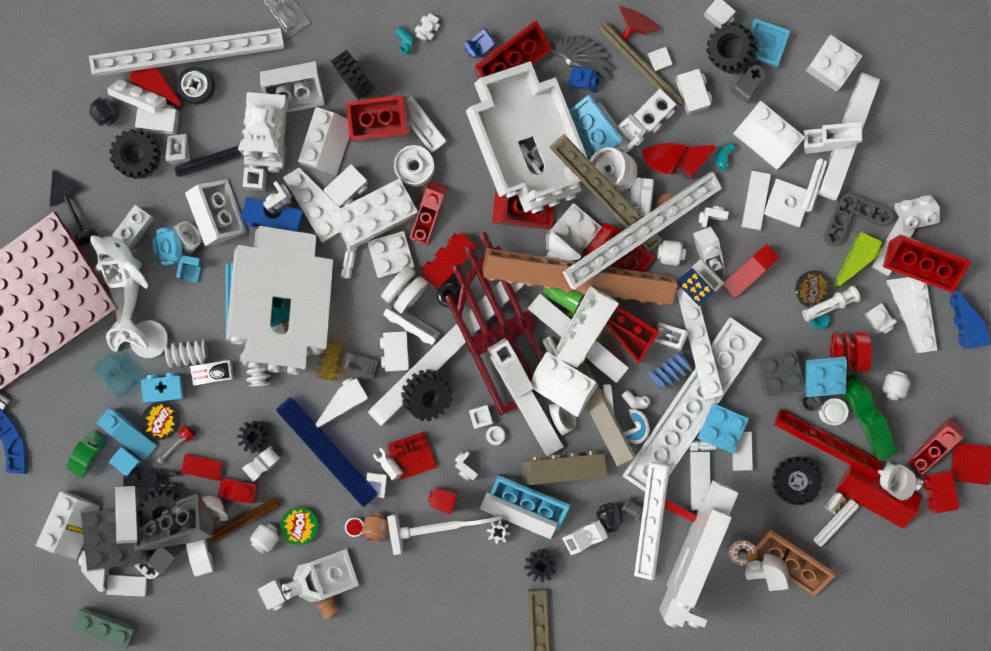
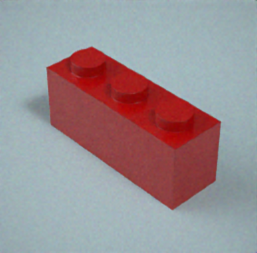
(441, 268)

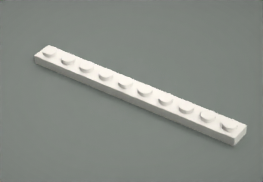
(186, 52)
(641, 230)

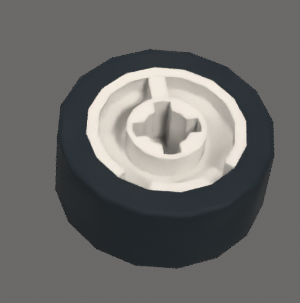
(188, 78)

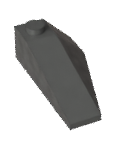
(180, 525)

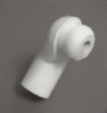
(636, 402)

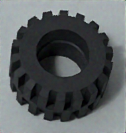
(722, 37)

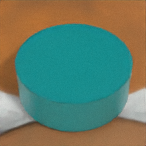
(820, 322)

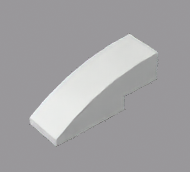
(832, 137)
(125, 515)

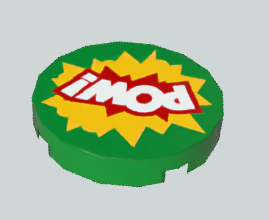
(299, 525)

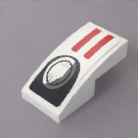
(212, 372)

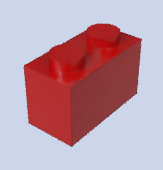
(940, 491)

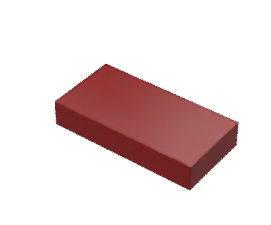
(202, 467)
(680, 511)

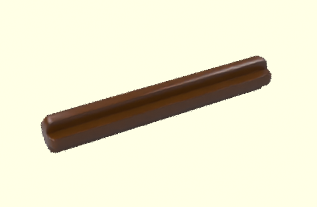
(245, 519)

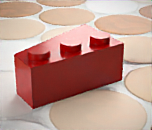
(632, 332)

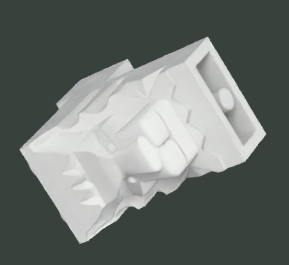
(264, 132)

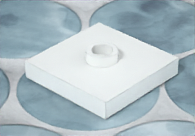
(786, 203)

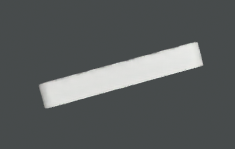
(841, 158)

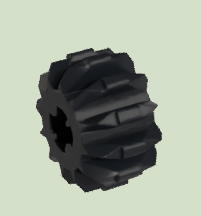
(257, 442)
(535, 570)

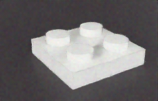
(390, 254)

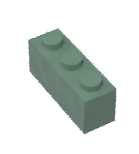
(104, 628)

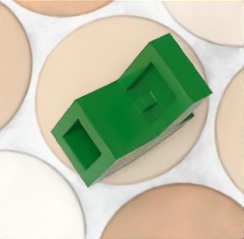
(84, 454)

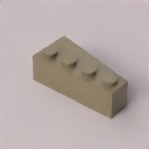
(563, 468)

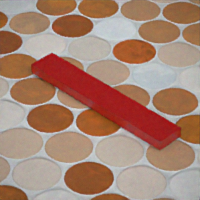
(828, 443)

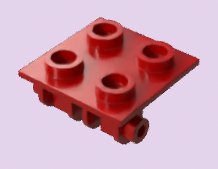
(412, 455)

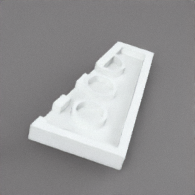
(314, 203)
(915, 311)

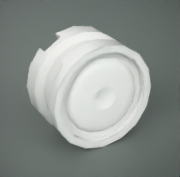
(833, 411)

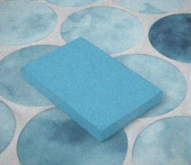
(594, 126)

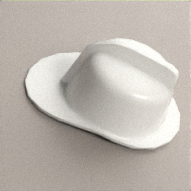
(898, 481)

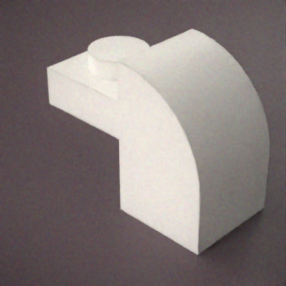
(585, 537)
(772, 569)

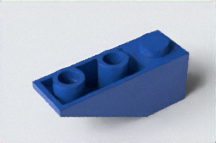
(971, 327)

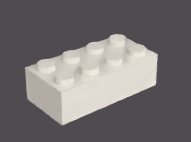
(374, 214)

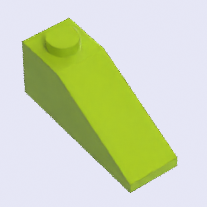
(860, 254)

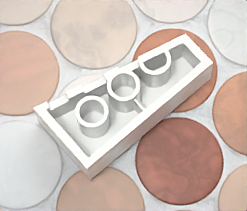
(585, 326)

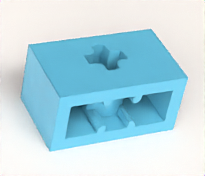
(151, 390)

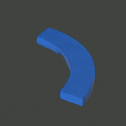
(13, 445)

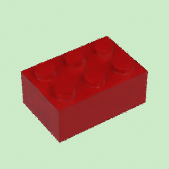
(378, 118)

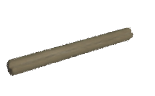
(639, 63)

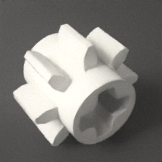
(497, 537)

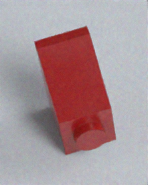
(693, 159)
(238, 490)

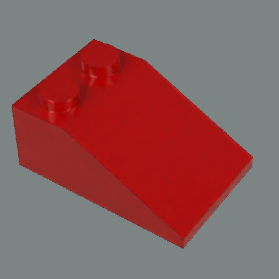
(511, 213)
(636, 259)

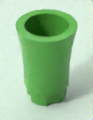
(569, 300)

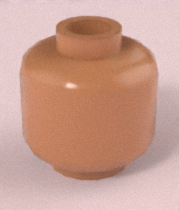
(375, 527)

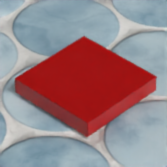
(971, 463)

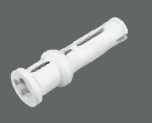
(838, 300)

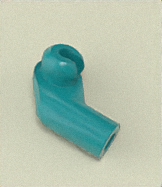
(406, 40)
(722, 156)

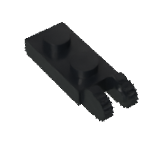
(149, 478)

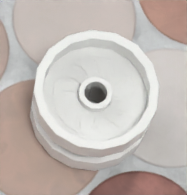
(616, 167)
(406, 291)

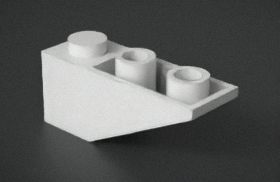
(510, 367)

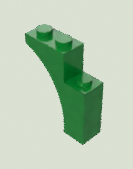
(869, 418)

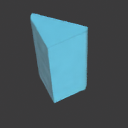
(530, 499)

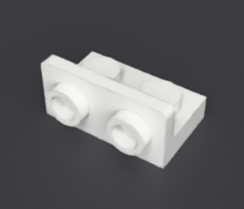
(275, 202)

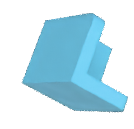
(189, 268)
(125, 461)

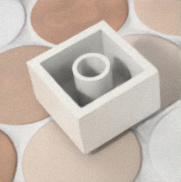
(833, 63)

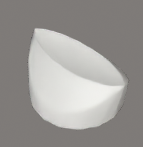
(189, 236)
(562, 419)

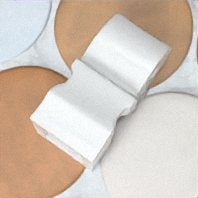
(261, 464)

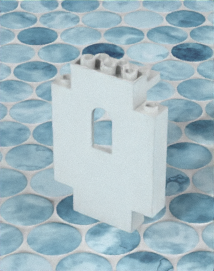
(520, 108)
(281, 267)
(697, 557)

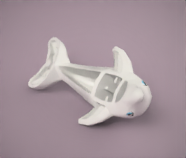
(122, 276)

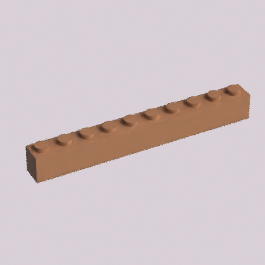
(548, 273)

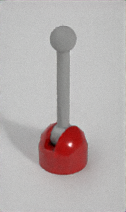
(185, 434)

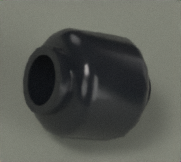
(103, 111)
(443, 290)
(609, 517)

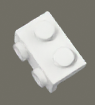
(918, 212)

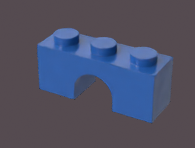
(255, 214)

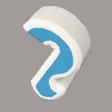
(641, 429)

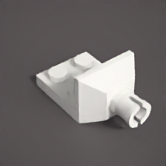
(571, 234)
(322, 578)

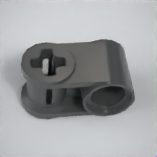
(747, 85)

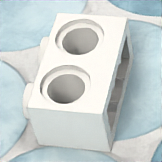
(650, 108)

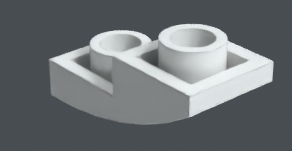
(200, 558)

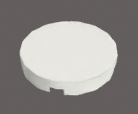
(156, 336)

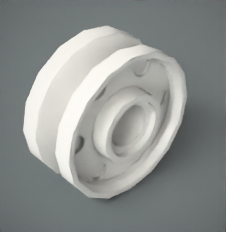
(422, 174)

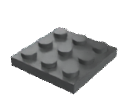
(101, 545)

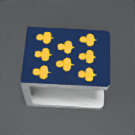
(700, 282)

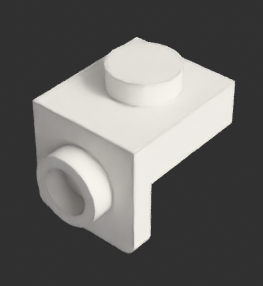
(632, 130)
(716, 213)
(466, 472)

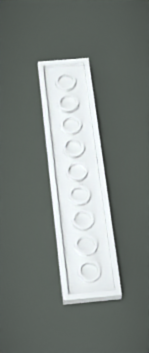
(689, 409)

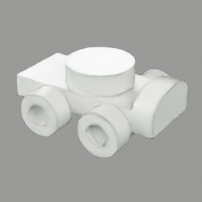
(428, 24)

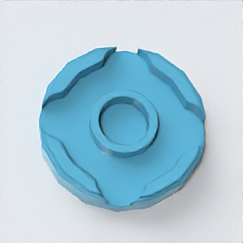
(167, 246)

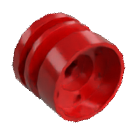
(855, 350)

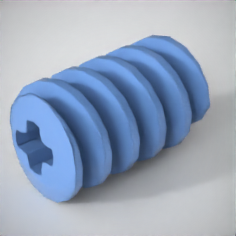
(670, 371)

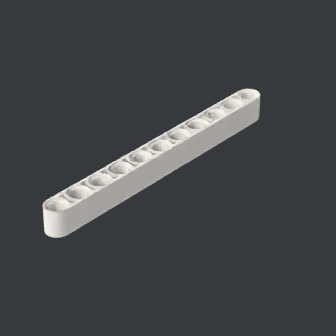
(439, 354)

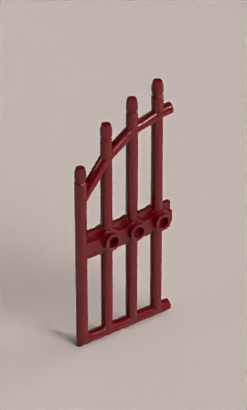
(506, 329)

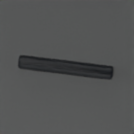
(207, 161)

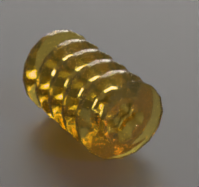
(330, 361)

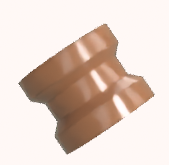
(328, 607)

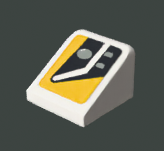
(835, 503)

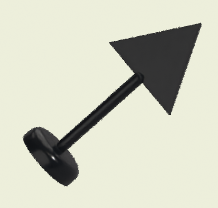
(60, 190)

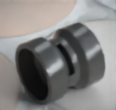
(812, 402)

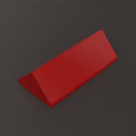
(524, 47)
(925, 263)
(869, 493)

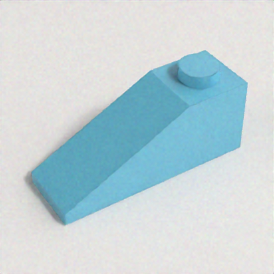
(126, 433)

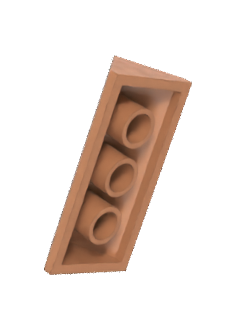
(801, 567)

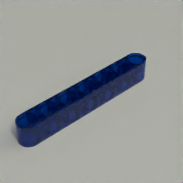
(326, 452)

